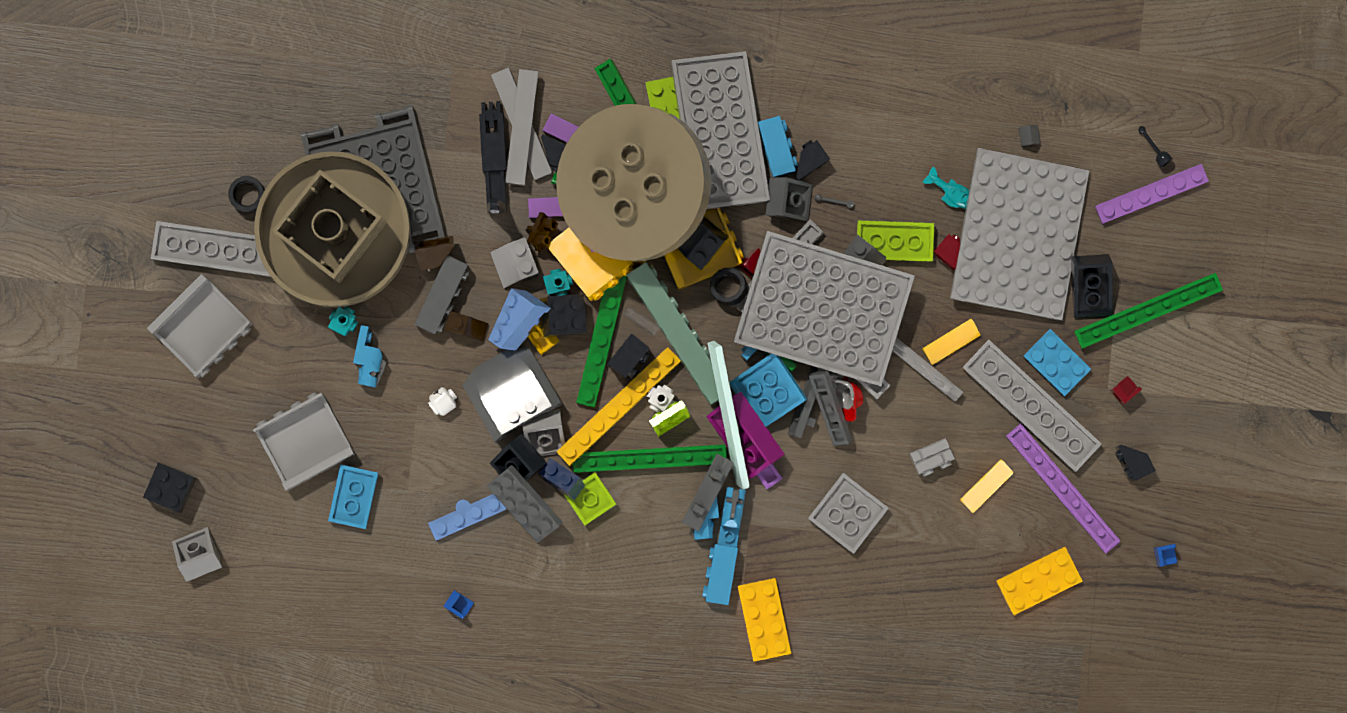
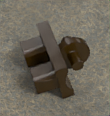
(539, 232)

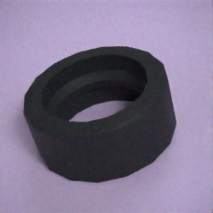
(237, 183)
(739, 296)

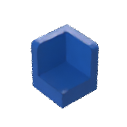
(1165, 555)
(458, 604)

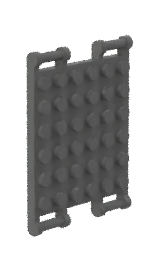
(400, 155)

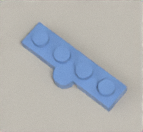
(465, 515)

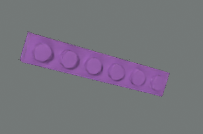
(1151, 193)

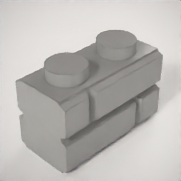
(932, 456)

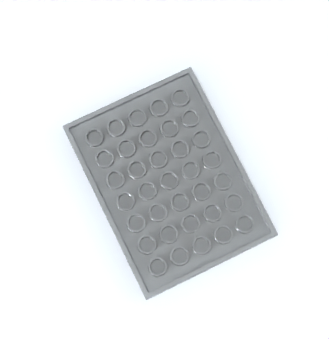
(1019, 234)
(824, 308)

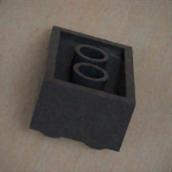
(703, 243)
(1092, 285)

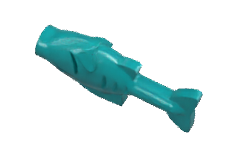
(955, 194)

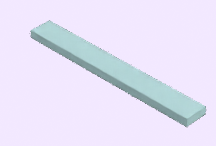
(728, 414)

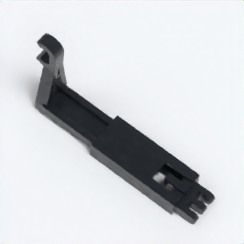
(493, 157)

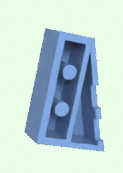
(516, 318)

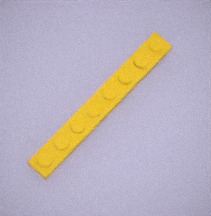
(618, 406)

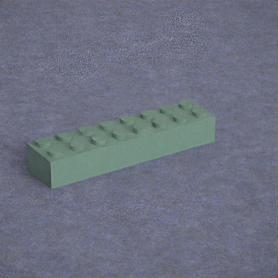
(675, 329)

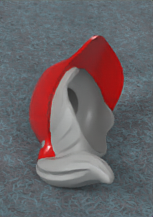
(848, 394)

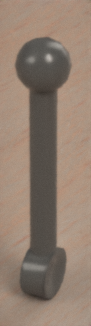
(849, 204)

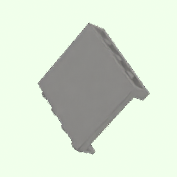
(200, 326)
(304, 440)

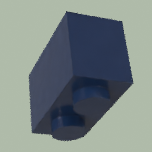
(562, 479)

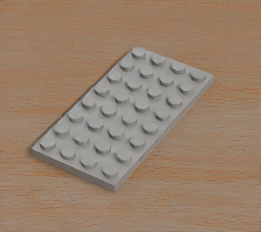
(719, 107)

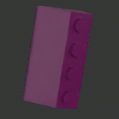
(757, 443)

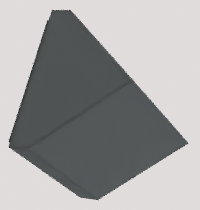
(1029, 135)

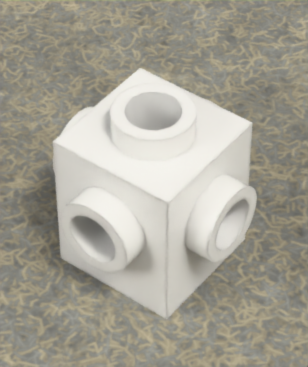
(653, 395)

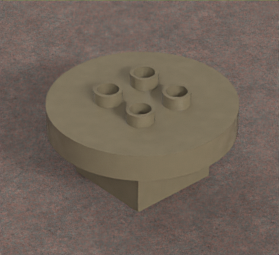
(633, 182)
(332, 229)

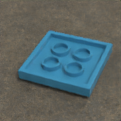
(769, 389)

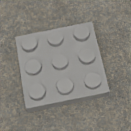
(848, 513)

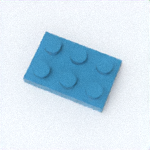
(1056, 362)
(353, 496)

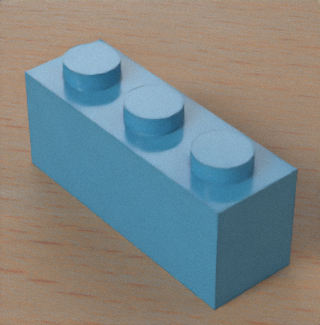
(777, 147)
(720, 574)

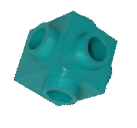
(552, 288)
(343, 328)

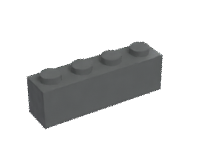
(441, 295)

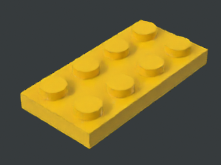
(1039, 581)
(764, 619)

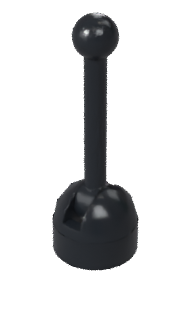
(1162, 157)

